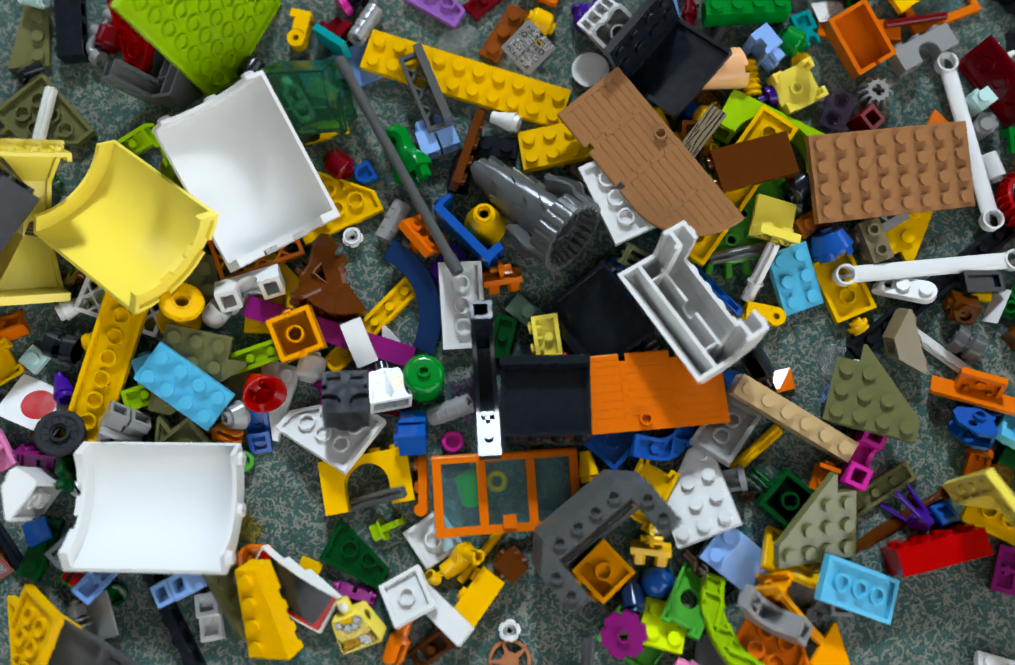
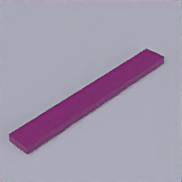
(385, 348)

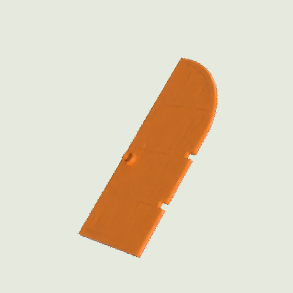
(652, 394)

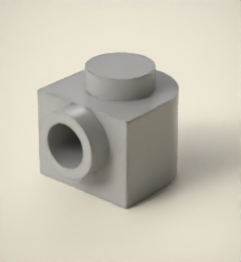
(984, 124)

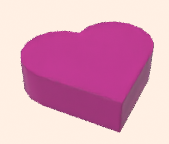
(345, 6)

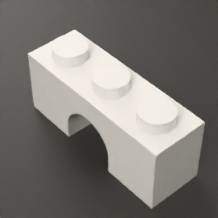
(235, 290)

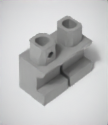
(122, 424)

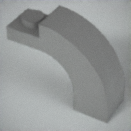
(772, 618)

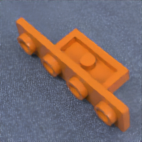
(975, 389)

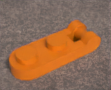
(421, 485)

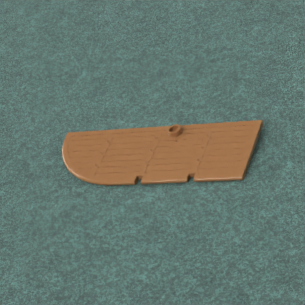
(647, 157)

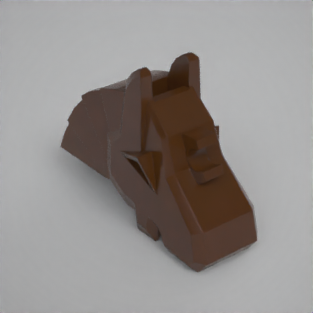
(330, 293)

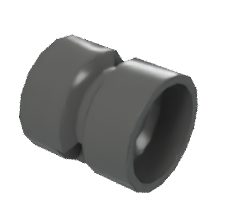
(968, 345)

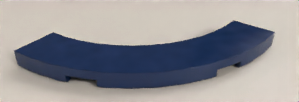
(425, 293)

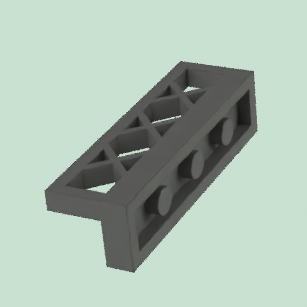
(431, 84)

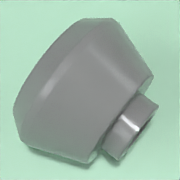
(236, 415)

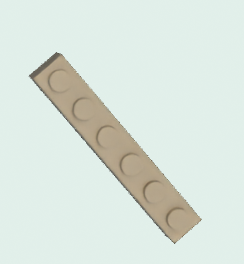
(792, 418)

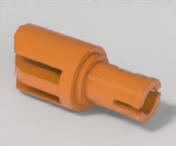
(222, 434)
(397, 646)

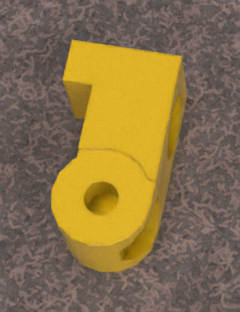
(301, 29)
(774, 315)

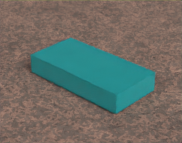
(331, 41)

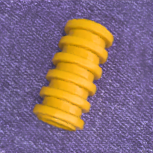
(753, 87)

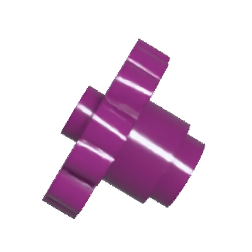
(622, 645)

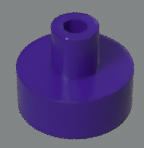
(769, 96)

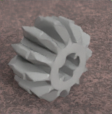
(874, 91)

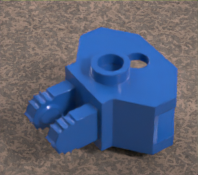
(975, 425)

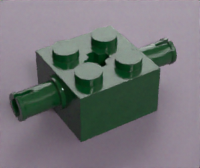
(774, 491)

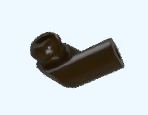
(698, 568)

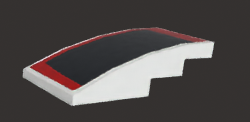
(306, 593)

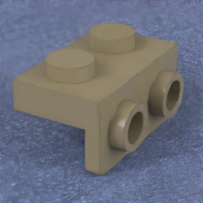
(871, 242)

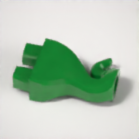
(413, 159)

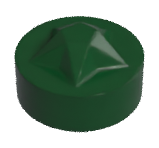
(117, 592)

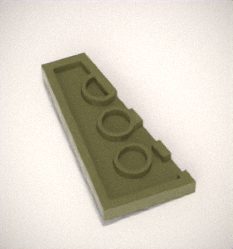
(33, 39)
(226, 594)

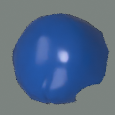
(656, 581)

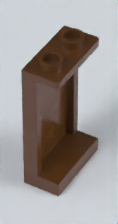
(752, 162)

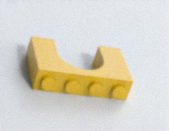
(335, 483)

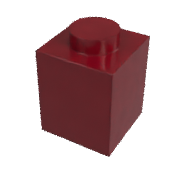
(866, 119)

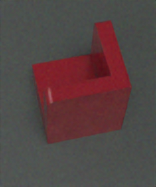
(338, 27)

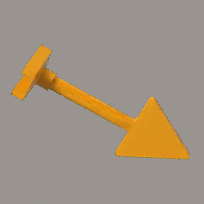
(830, 646)

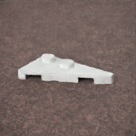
(289, 377)

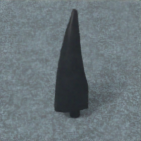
(757, 363)

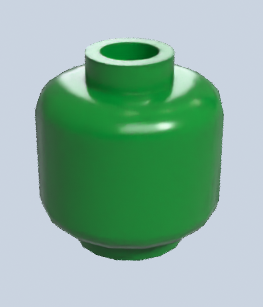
(793, 41)

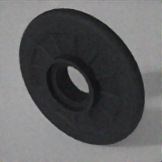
(63, 446)

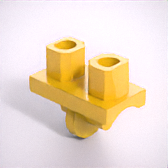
(650, 546)

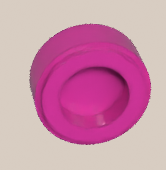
(452, 441)

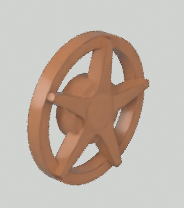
(509, 657)

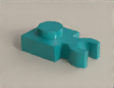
(806, 23)

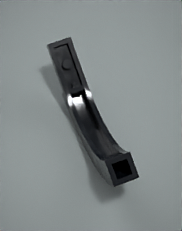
(485, 380)

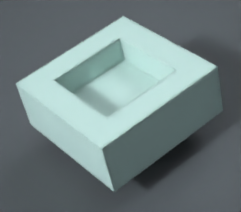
(33, 359)

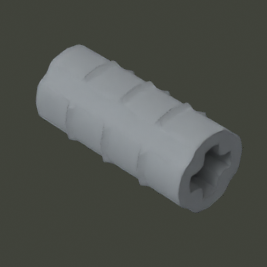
(364, 24)
(388, 228)
(450, 410)

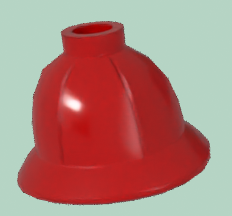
(263, 392)

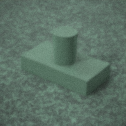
(522, 309)

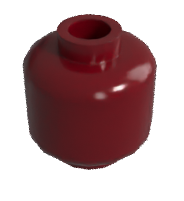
(108, 38)
(338, 164)

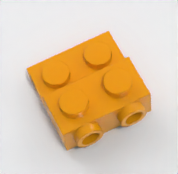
(602, 572)

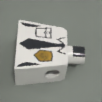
(387, 389)

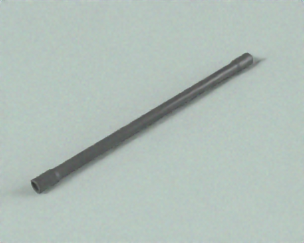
(448, 256)

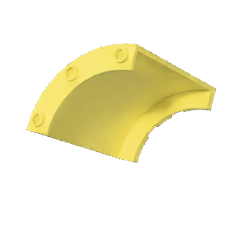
(128, 228)

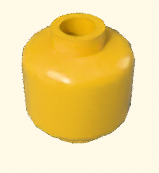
(542, 20)

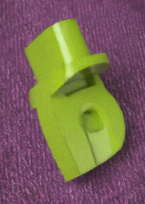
(380, 529)

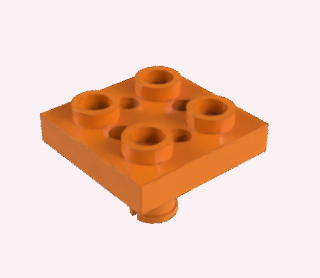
(419, 236)

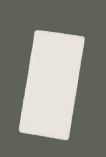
(996, 307)

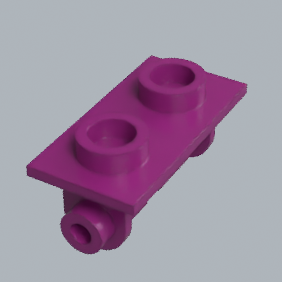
(29, 455)
(362, 594)

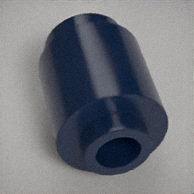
(632, 597)

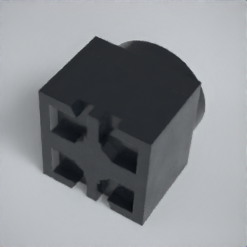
(345, 399)

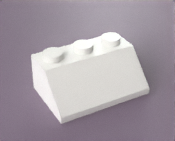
(28, 493)

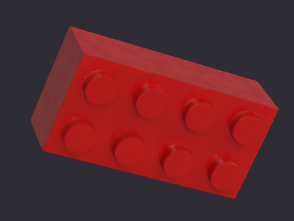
(936, 550)

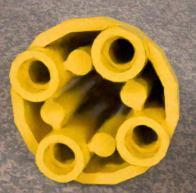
(486, 229)

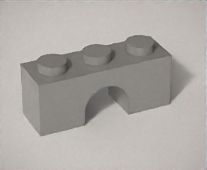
(934, 41)

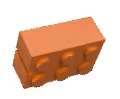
(858, 38)

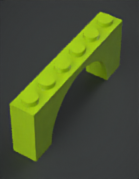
(740, 112)

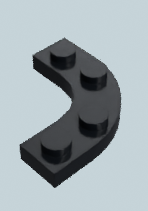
(497, 146)

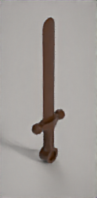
(893, 524)

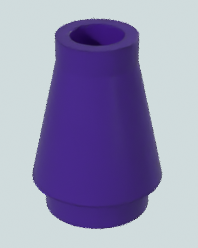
(62, 388)

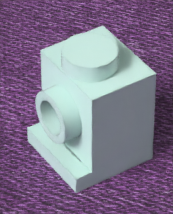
(980, 100)

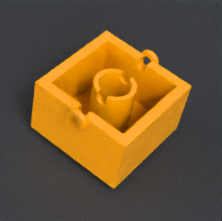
(296, 333)

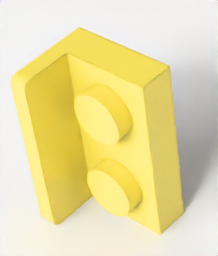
(545, 334)

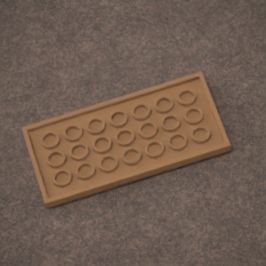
(889, 172)

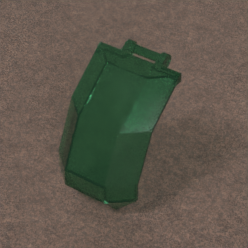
(309, 95)

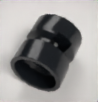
(60, 345)

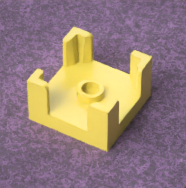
(797, 87)

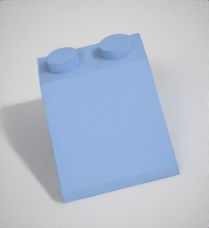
(733, 557)

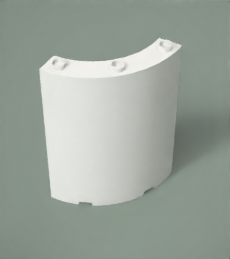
(248, 168)
(156, 508)

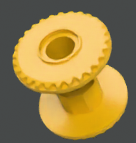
(181, 307)

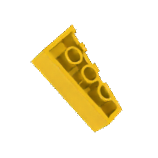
(264, 613)

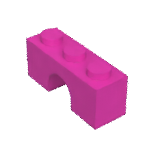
(857, 471)

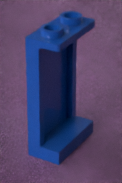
(442, 209)

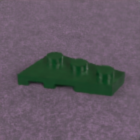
(353, 556)

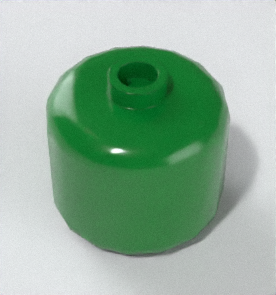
(424, 377)

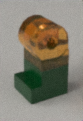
(1004, 463)

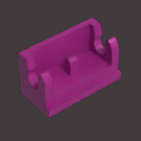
(1004, 571)

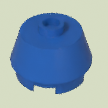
(830, 243)

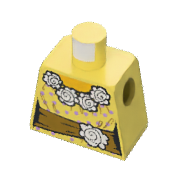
(356, 625)

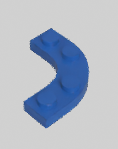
(662, 448)

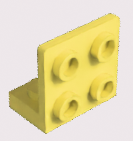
(774, 221)

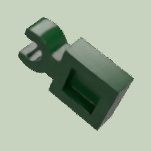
(66, 469)

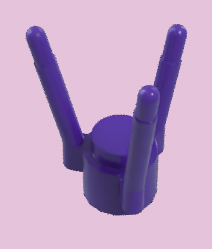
(919, 518)

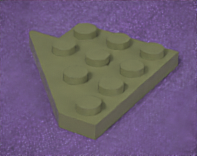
(820, 527)

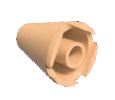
(731, 74)

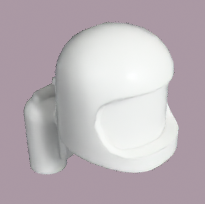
(213, 317)

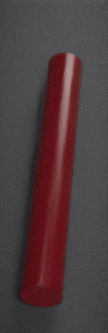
(915, 20)

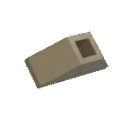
(903, 341)

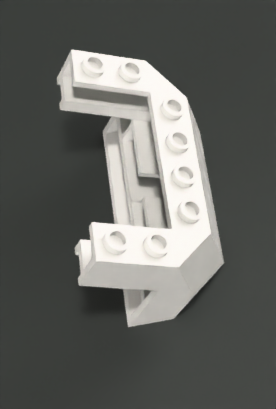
(687, 308)

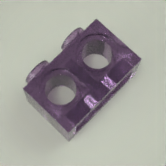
(837, 115)

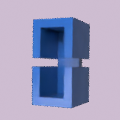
(411, 433)

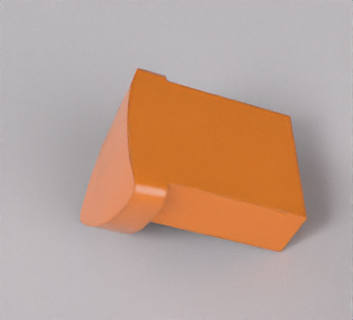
(977, 460)

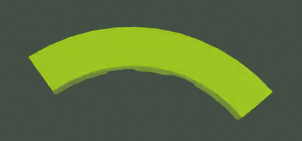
(716, 623)

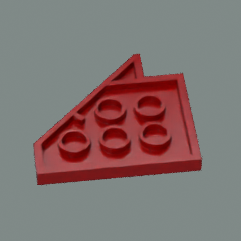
(134, 47)

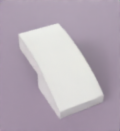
(358, 342)
(209, 617)

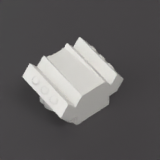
(604, 21)

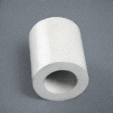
(994, 167)

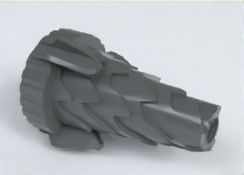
(545, 220)

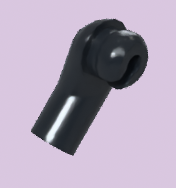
(30, 70)

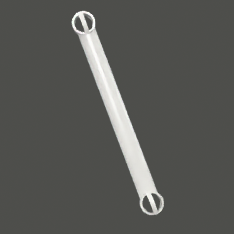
(961, 113)
(924, 268)

